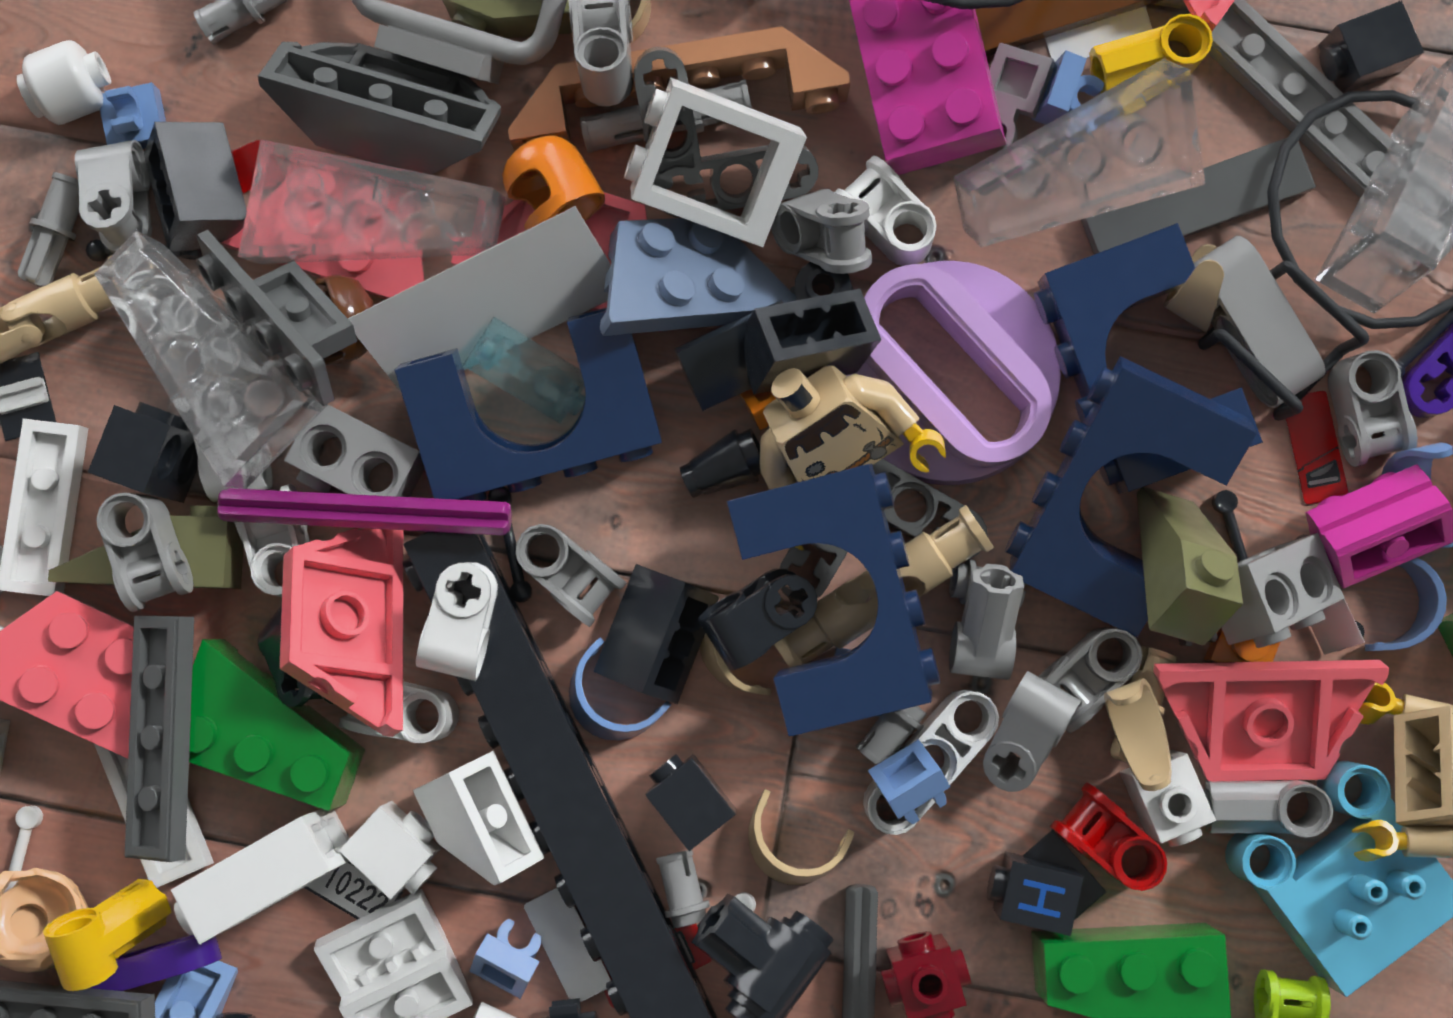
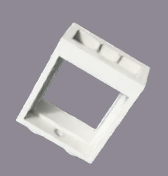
(770, 181)
(260, 875)

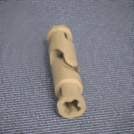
(69, 300)
(846, 616)

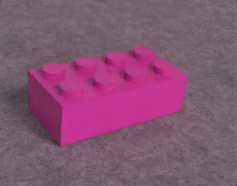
(927, 81)

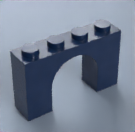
(1083, 306)
(1129, 416)
(469, 458)
(886, 668)

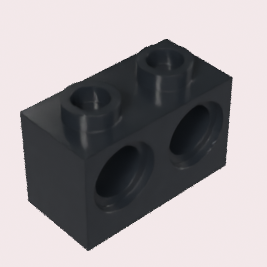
(147, 452)

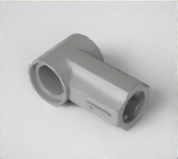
(987, 635)
(1263, 805)

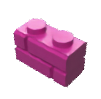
(1382, 524)

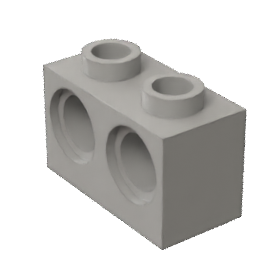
(361, 451)
(1282, 590)

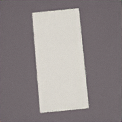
(524, 282)

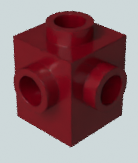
(919, 956)

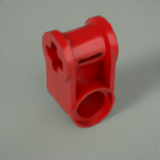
(1104, 833)

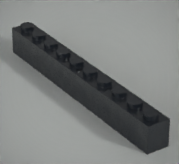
(567, 799)

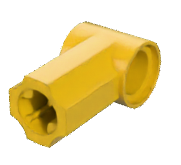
(1127, 56)
(91, 939)

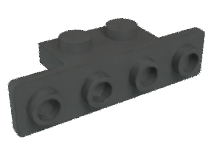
(286, 314)

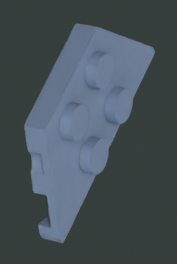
(682, 278)

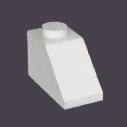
(480, 819)

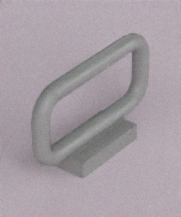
(456, 45)

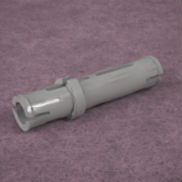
(626, 124)

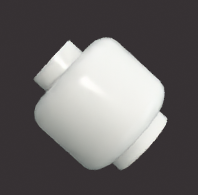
(63, 82)

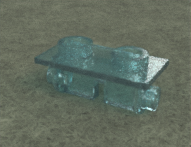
(527, 371)

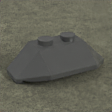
(380, 104)

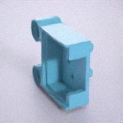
(1345, 911)

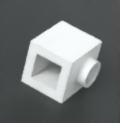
(1174, 811)
(393, 850)

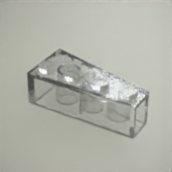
(1090, 161)
(1406, 207)
(347, 209)
(207, 361)

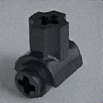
(765, 961)

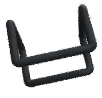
(1291, 403)

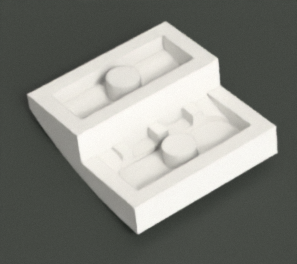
(395, 964)

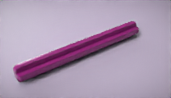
(364, 511)

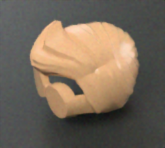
(26, 912)

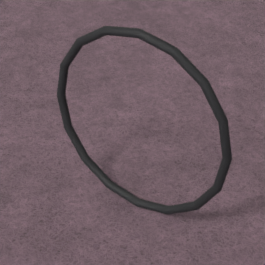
(1274, 206)

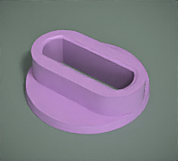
(1001, 334)

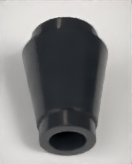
(724, 465)

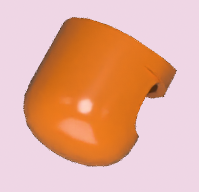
(562, 168)

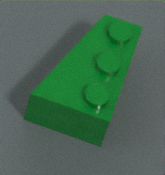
(255, 738)
(1134, 971)

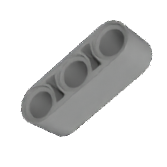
(1262, 321)

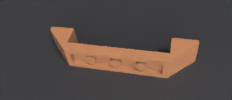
(811, 78)

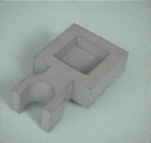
(1019, 84)

